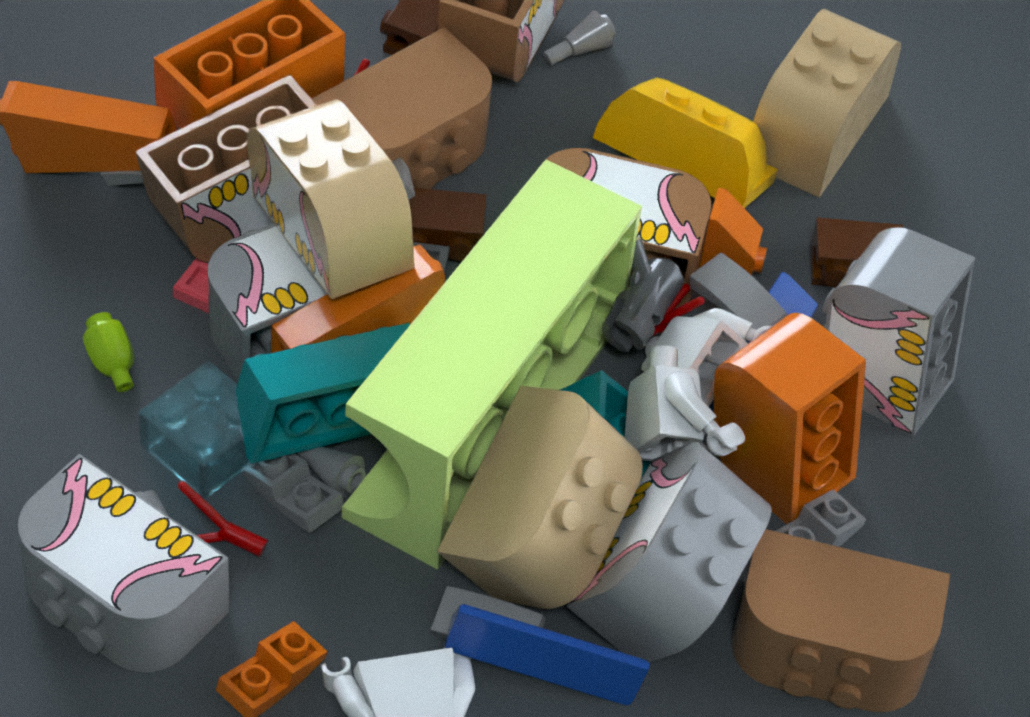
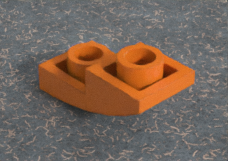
(273, 672)

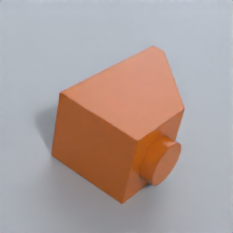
(734, 234)

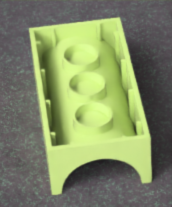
(508, 317)

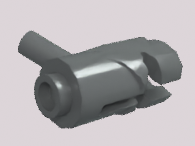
(644, 302)

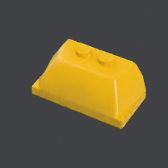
(691, 134)

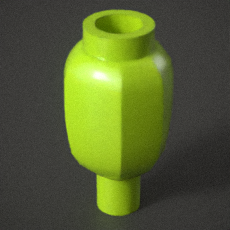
(110, 349)

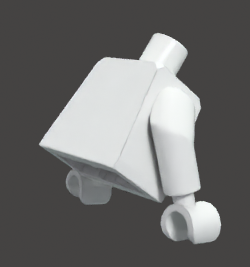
(704, 344)
(669, 412)
(404, 685)

